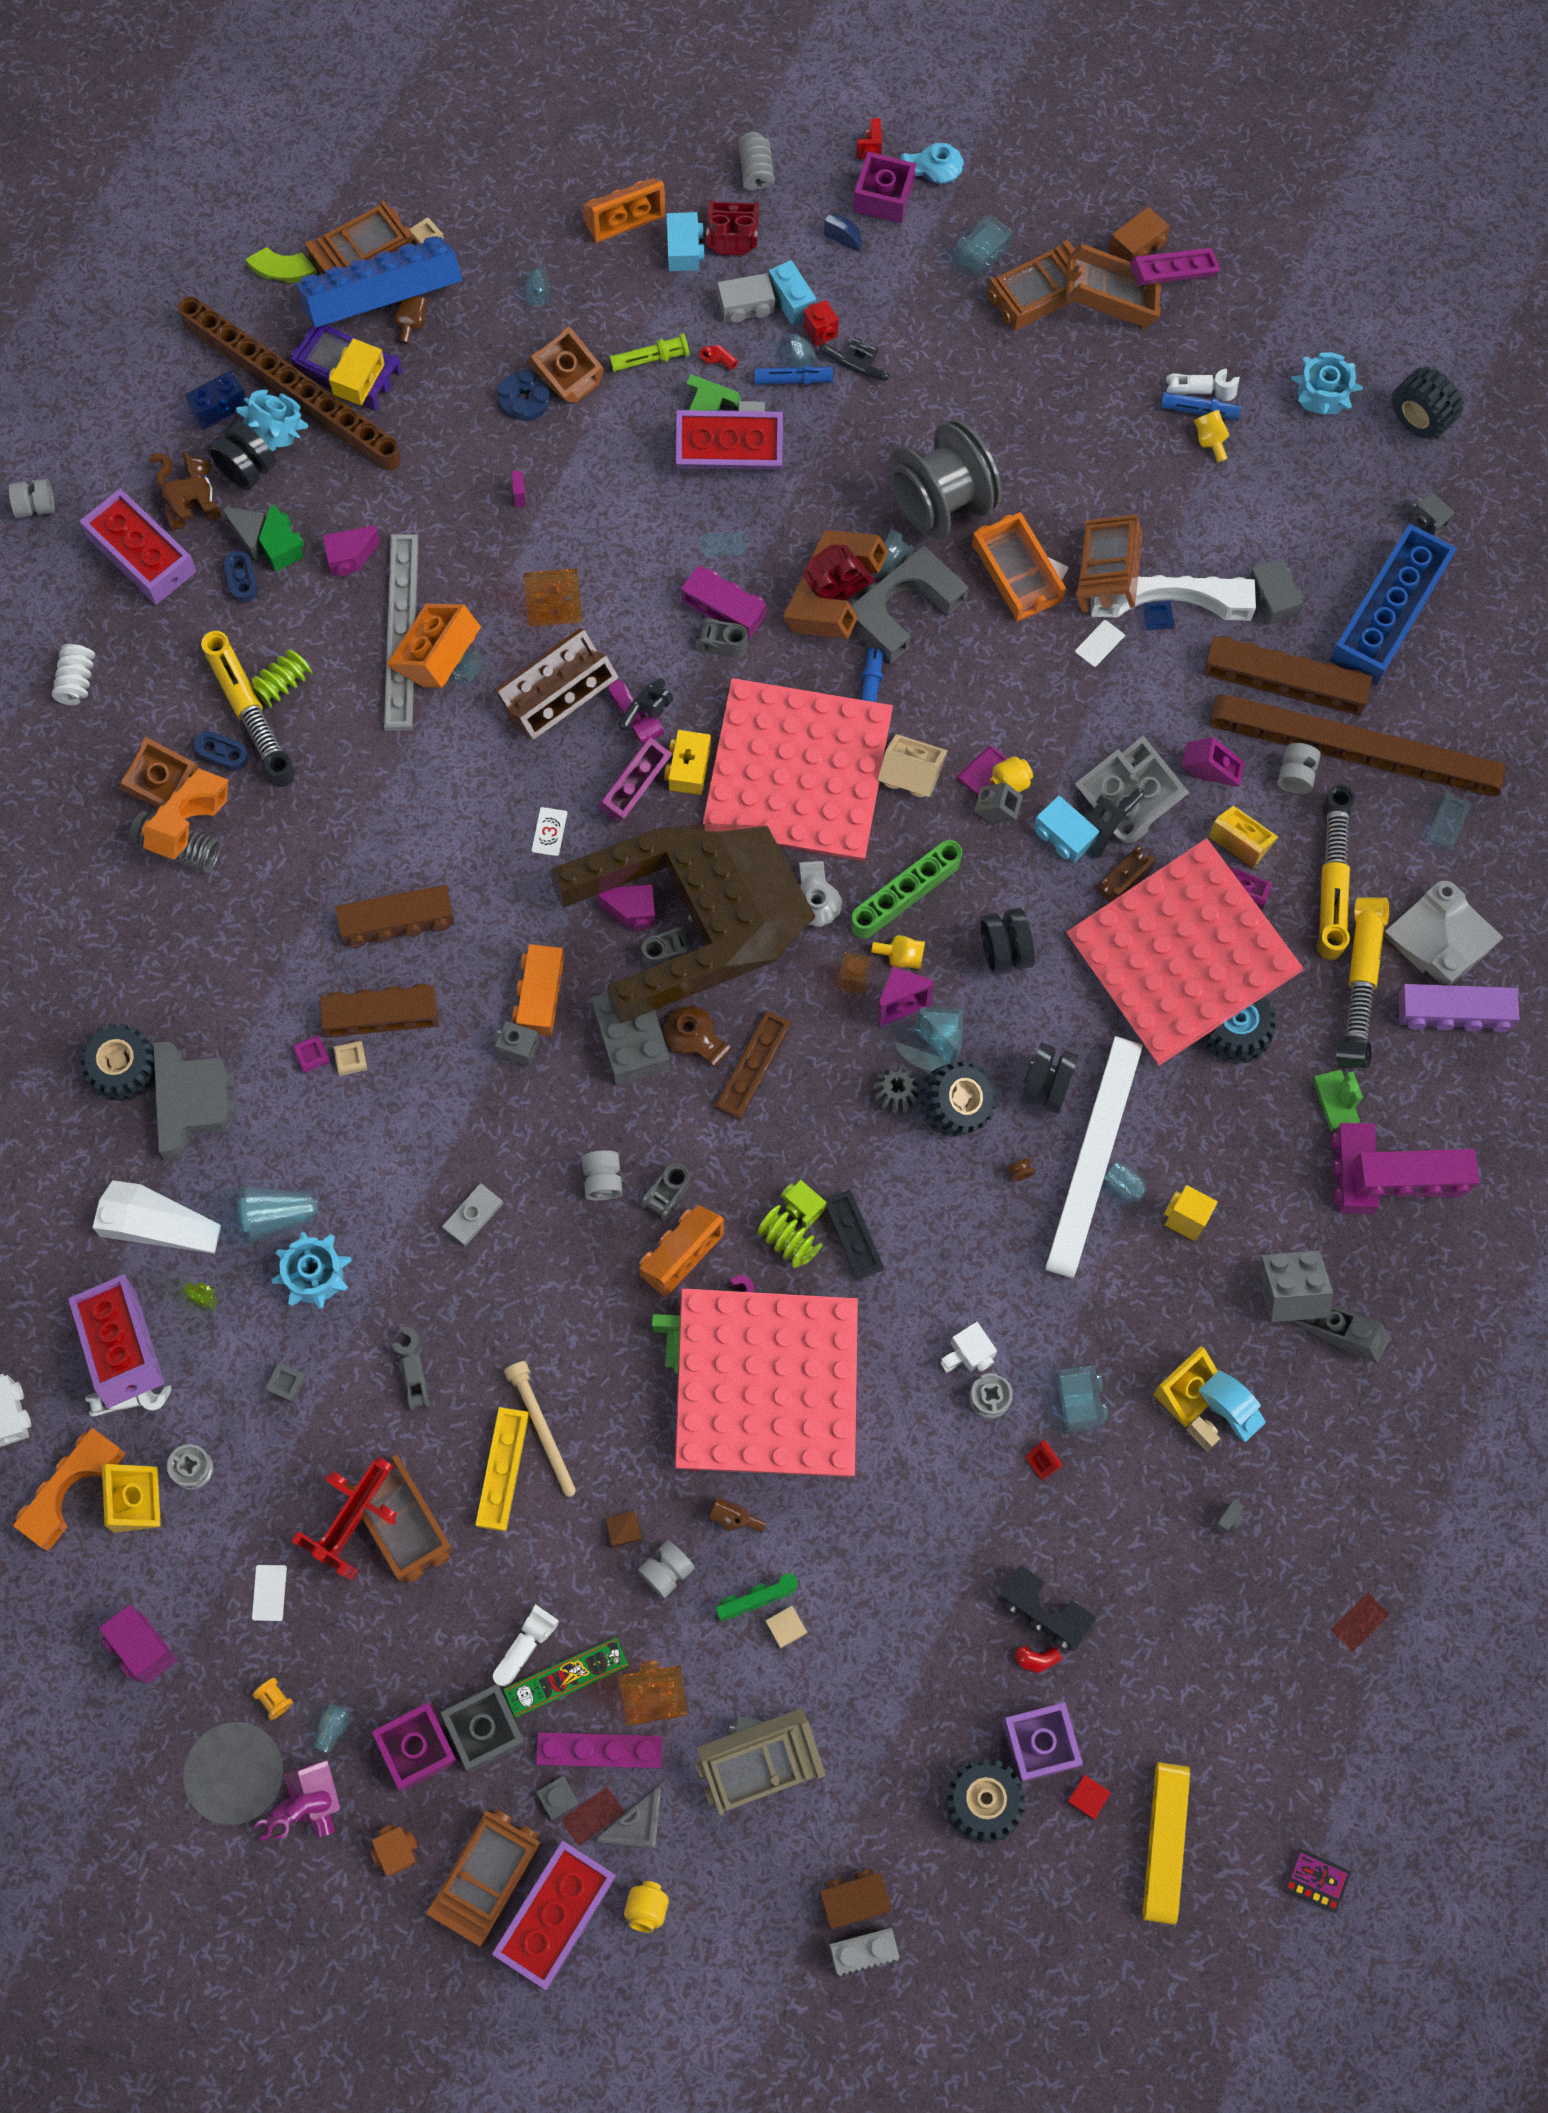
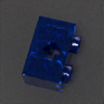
(216, 400)

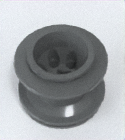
(945, 479)

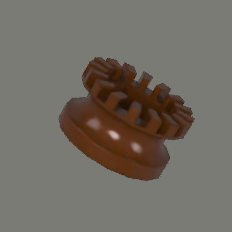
(1021, 1170)

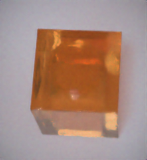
(854, 973)

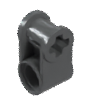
(720, 638)
(669, 944)
(663, 1195)

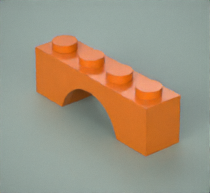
(168, 829)
(43, 1518)

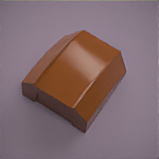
(567, 366)
(156, 773)

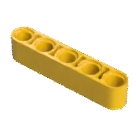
(1166, 1843)

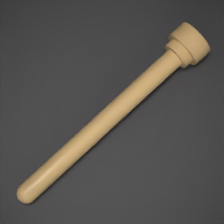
(519, 1377)

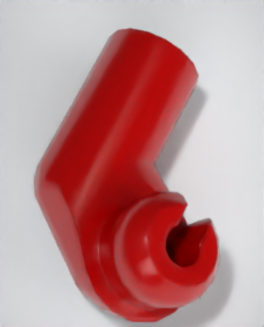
(718, 354)
(1037, 1662)

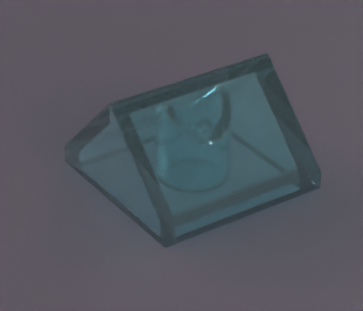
(942, 1031)

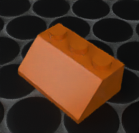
(625, 209)
(435, 644)
(681, 1249)

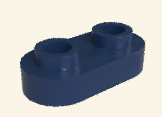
(242, 577)
(222, 752)

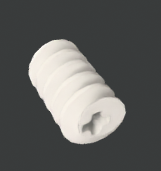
(72, 674)

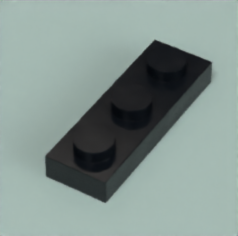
(853, 1235)

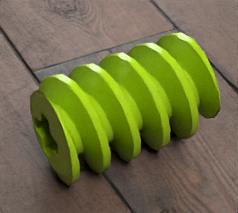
(280, 677)
(788, 1238)

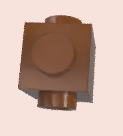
(394, 1850)

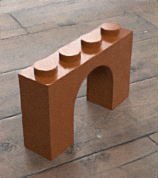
(831, 617)

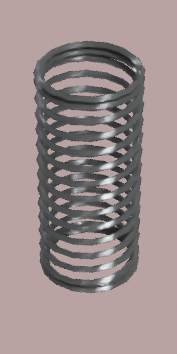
(203, 850)

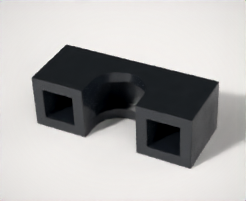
(1065, 1627)

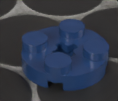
(520, 382)

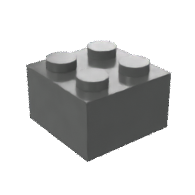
(1295, 1286)
(483, 1728)

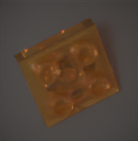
(552, 588)
(653, 1693)

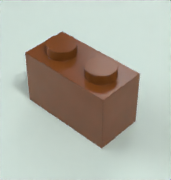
(1140, 236)

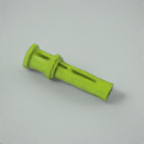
(660, 351)

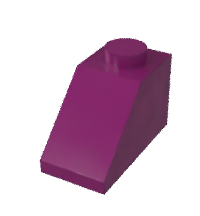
(350, 549)
(1212, 762)
(630, 905)

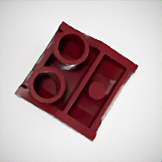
(732, 227)
(836, 573)

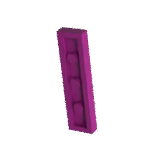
(1174, 266)
(599, 1750)

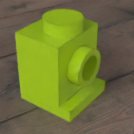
(803, 1203)

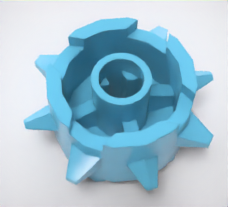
(1326, 383)
(272, 418)
(296, 1265)

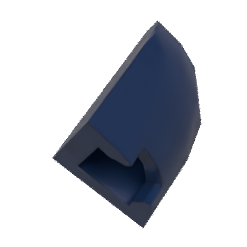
(843, 231)

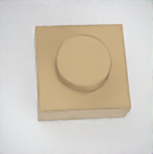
(1204, 1433)

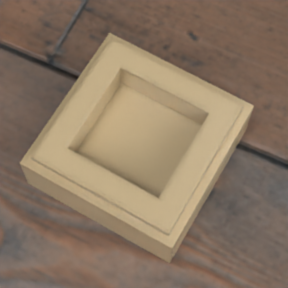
(424, 230)
(350, 1058)
(786, 1627)

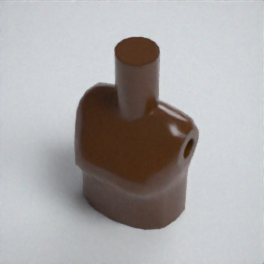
(410, 316)
(734, 1516)

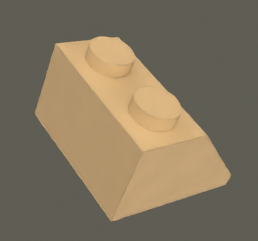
(912, 766)

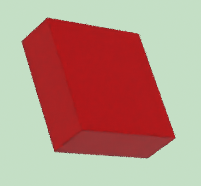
(1089, 1797)

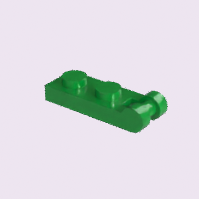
(758, 1597)

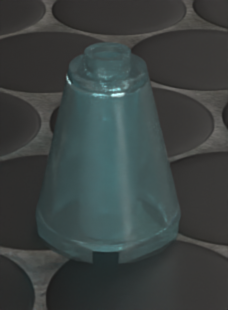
(272, 1211)

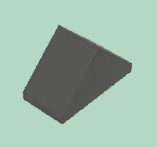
(247, 527)

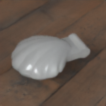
(816, 888)

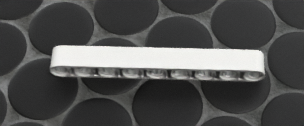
(1094, 1157)

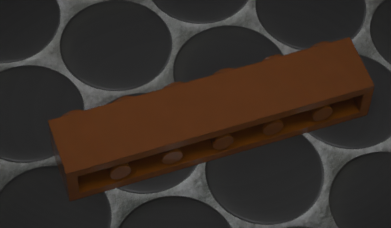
(1287, 675)

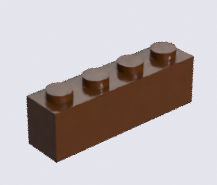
(395, 916)
(379, 1010)

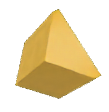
(1242, 836)
(1181, 1389)
(130, 1497)

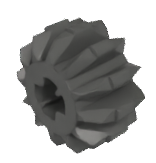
(895, 1100)

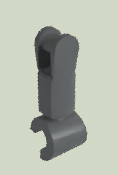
(413, 1369)

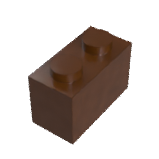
(855, 1900)

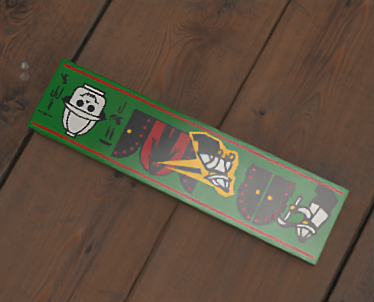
(566, 1678)

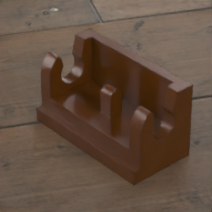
(1126, 874)

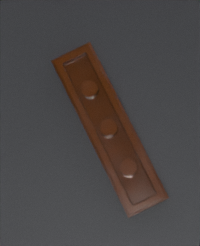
(753, 1065)

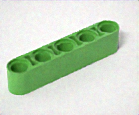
(911, 878)

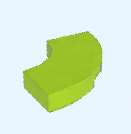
(279, 267)

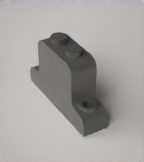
(190, 1098)

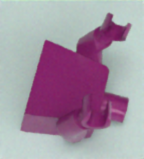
(311, 1800)

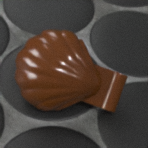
(691, 1032)

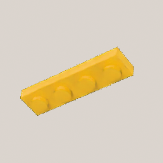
(502, 1469)

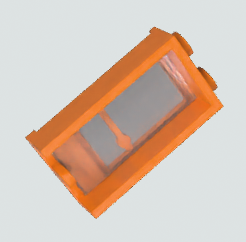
(1019, 566)

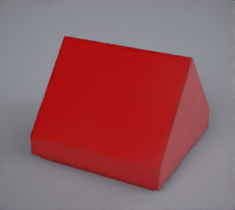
(1043, 1460)

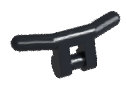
(855, 363)
(650, 700)
(1118, 813)

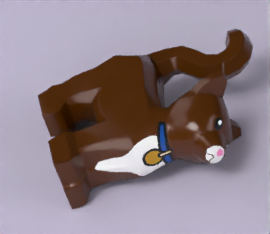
(185, 492)

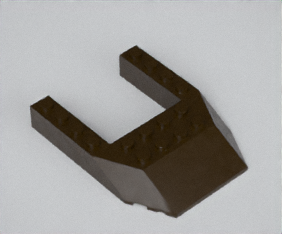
(732, 888)

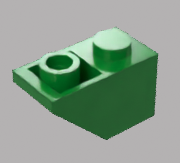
(278, 541)

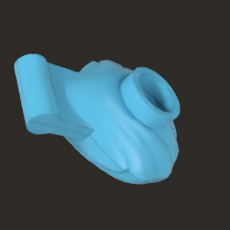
(937, 163)

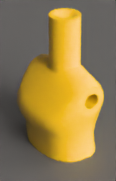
(1212, 433)
(902, 952)

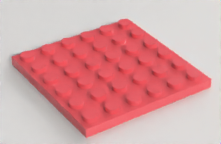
(800, 767)
(1184, 951)
(766, 1383)

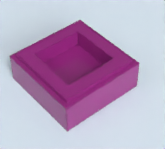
(518, 488)
(311, 1054)

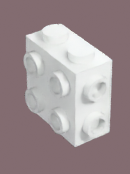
(12, 1418)

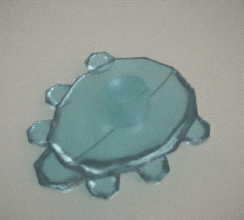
(468, 666)

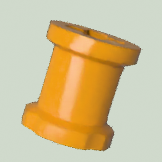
(272, 1698)

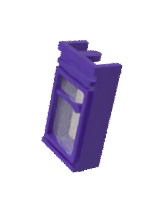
(323, 351)

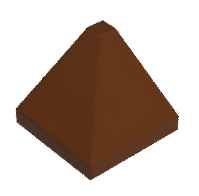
(623, 1529)

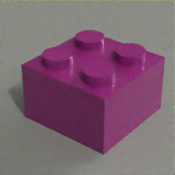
(884, 187)
(137, 1644)
(415, 1747)

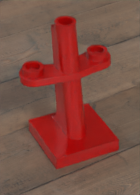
(340, 1531)

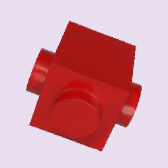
(820, 323)

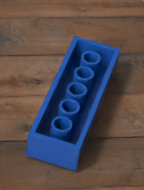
(378, 281)
(1393, 603)

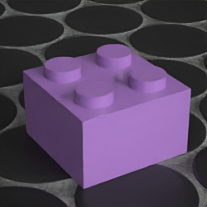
(1042, 1742)

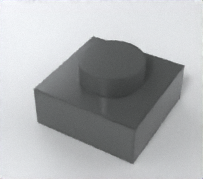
(285, 1382)
(1230, 1518)
(557, 1798)

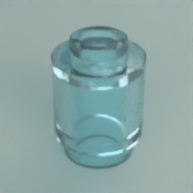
(1126, 1182)

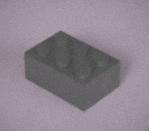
(633, 1047)

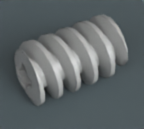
(755, 161)

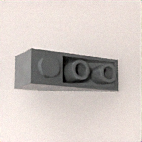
(1350, 1332)

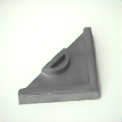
(637, 1826)

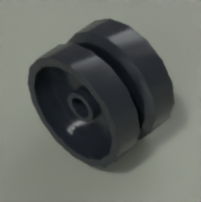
(241, 455)
(1007, 941)
(1048, 1077)

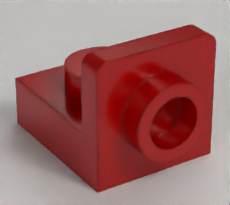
(873, 140)

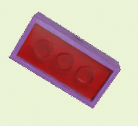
(729, 440)
(138, 546)
(116, 1341)
(554, 1915)

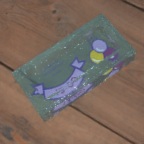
(1448, 822)

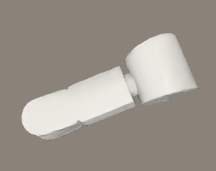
(1203, 384)
(147, 1400)
(537, 1627)

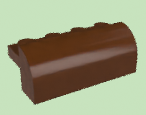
(555, 684)

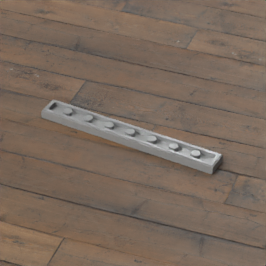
(401, 615)

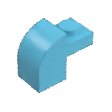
(1235, 1403)

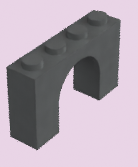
(918, 573)

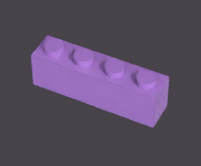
(1458, 1007)

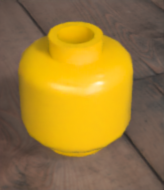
(1014, 772)
(646, 1907)

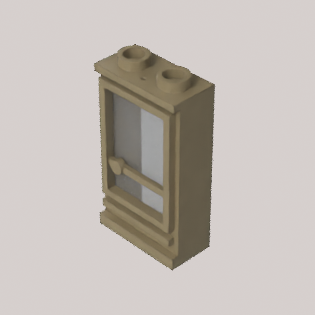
(759, 1761)

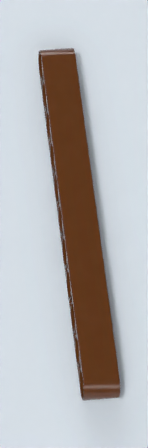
(200, 318)
(1358, 745)

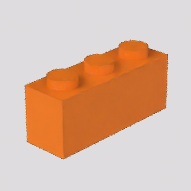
(539, 988)

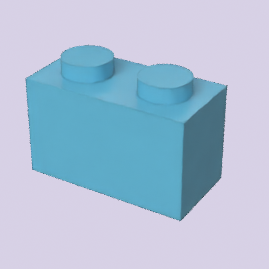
(683, 241)
(791, 291)
(1066, 829)

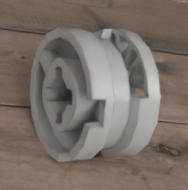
(991, 1396)
(190, 1467)

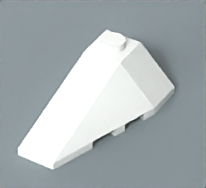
(147, 1217)

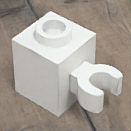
(970, 1348)

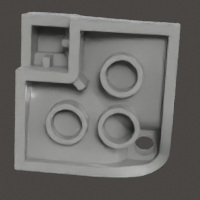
(1122, 774)
(1443, 934)

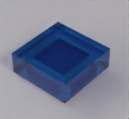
(1158, 615)

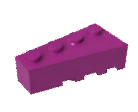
(1416, 1173)

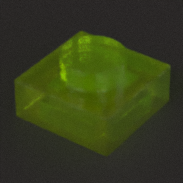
(201, 1294)

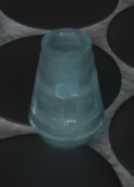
(331, 1727)

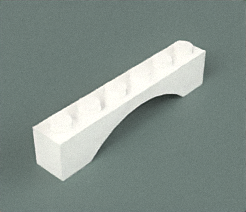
(1225, 597)

